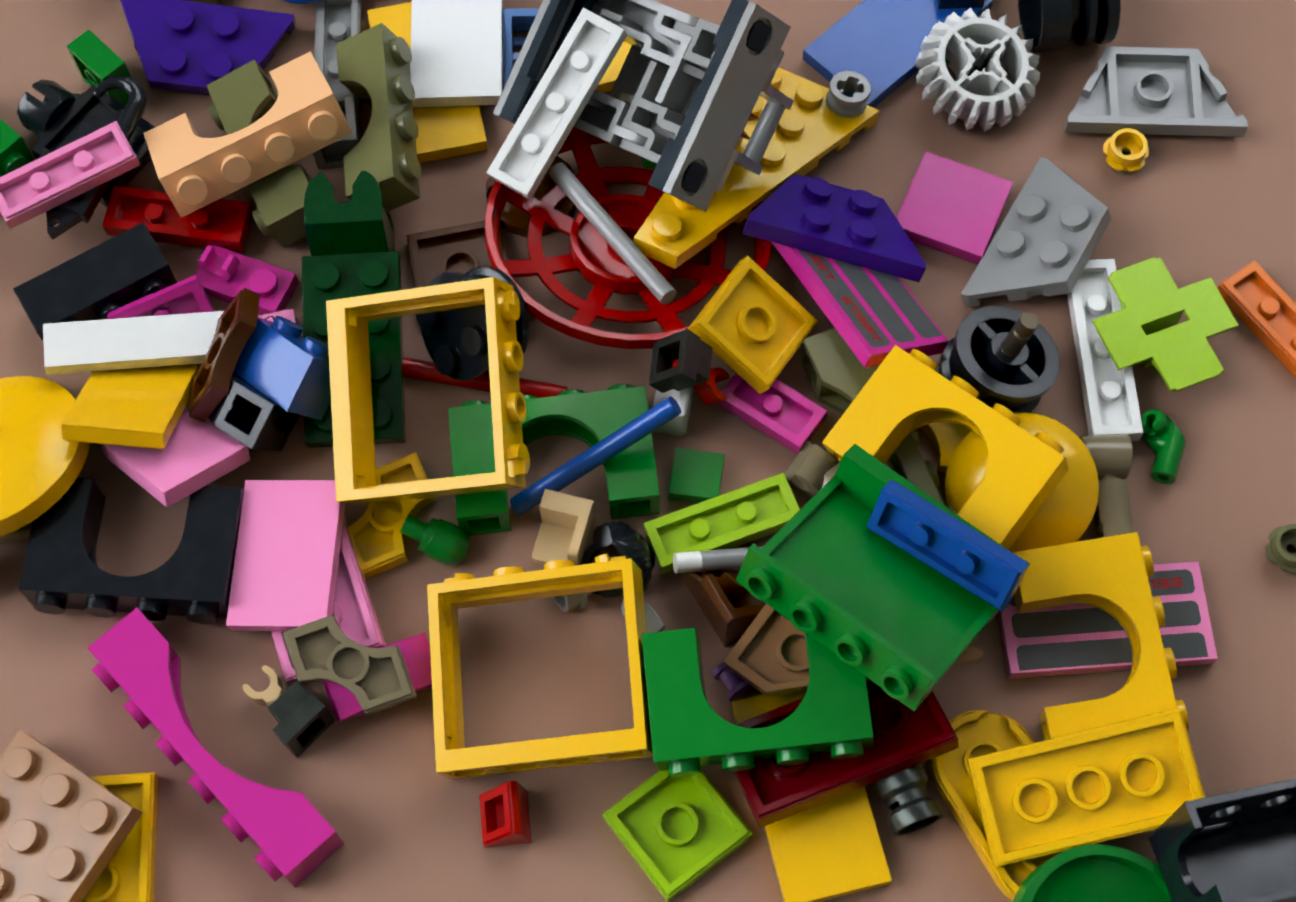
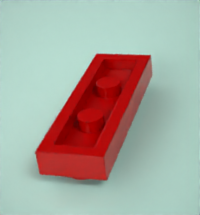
(218, 223)

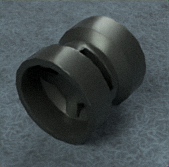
(908, 800)

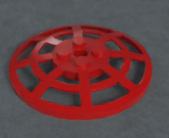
(596, 258)

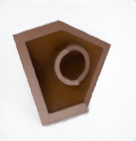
(724, 602)

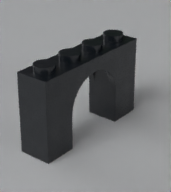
(193, 583)

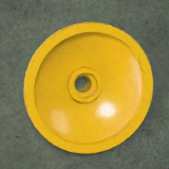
(1066, 510)

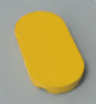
(978, 735)

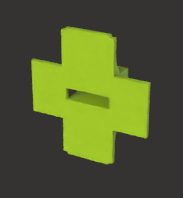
(1149, 328)

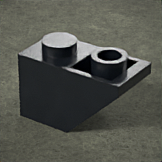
(253, 417)

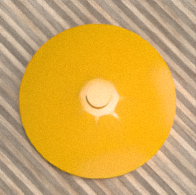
(33, 457)

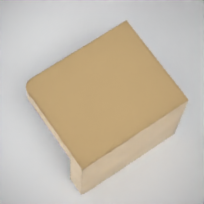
(564, 527)

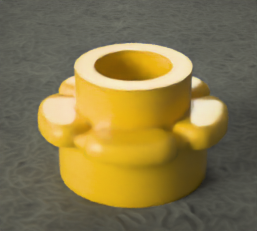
(1128, 141)

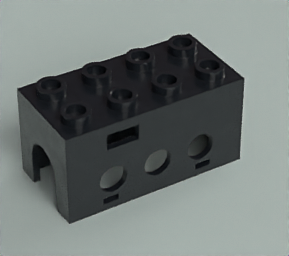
(1231, 846)

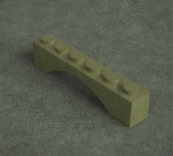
(838, 379)

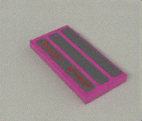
(866, 306)

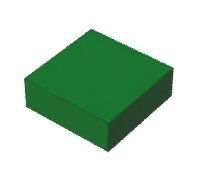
(695, 475)

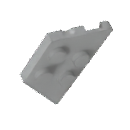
(1155, 94)
(1040, 240)

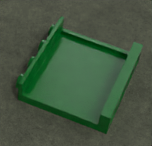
(863, 593)

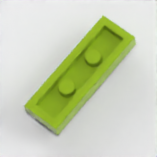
(723, 520)

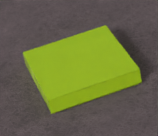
(676, 829)

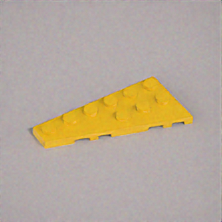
(802, 137)

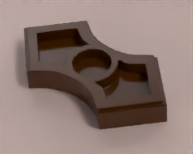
(215, 373)

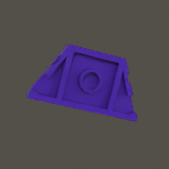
(196, 42)
(836, 225)

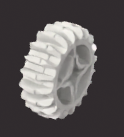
(985, 94)

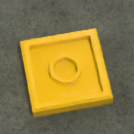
(753, 324)

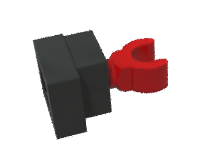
(686, 362)

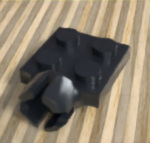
(61, 116)

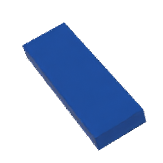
(947, 545)

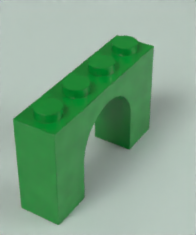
(573, 413)
(692, 735)

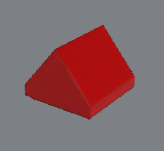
(505, 815)

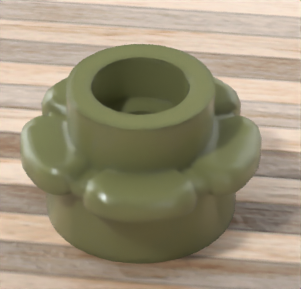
(1276, 549)

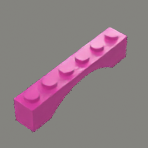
(280, 822)

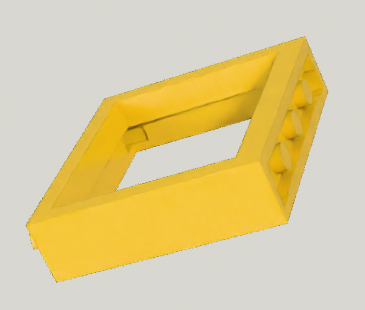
(353, 390)
(514, 585)

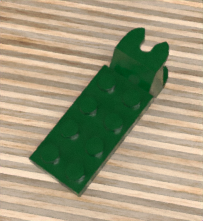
(353, 258)

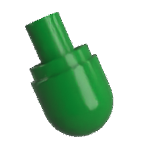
(438, 539)

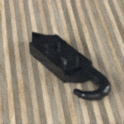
(83, 206)

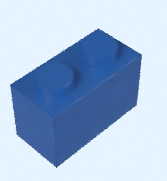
(287, 367)

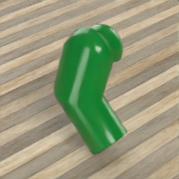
(1165, 442)

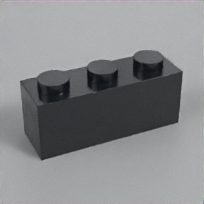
(97, 280)

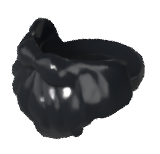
(628, 543)

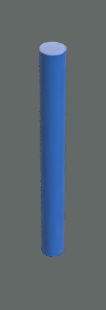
(597, 454)

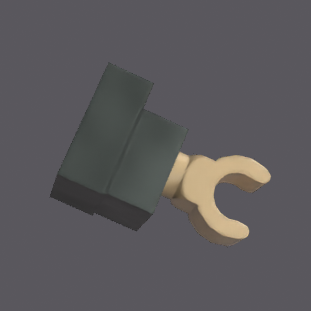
(296, 710)

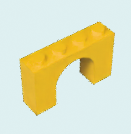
(910, 394)
(1114, 578)

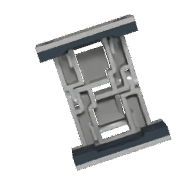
(672, 67)

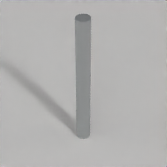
(613, 233)

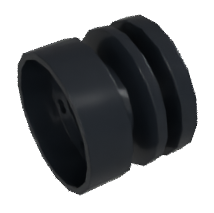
(1054, 21)

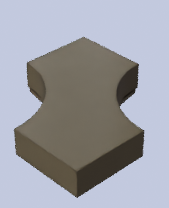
(373, 675)

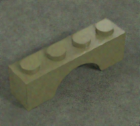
(378, 72)
(237, 103)

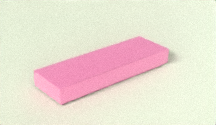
(65, 174)

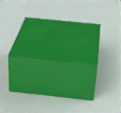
(97, 63)

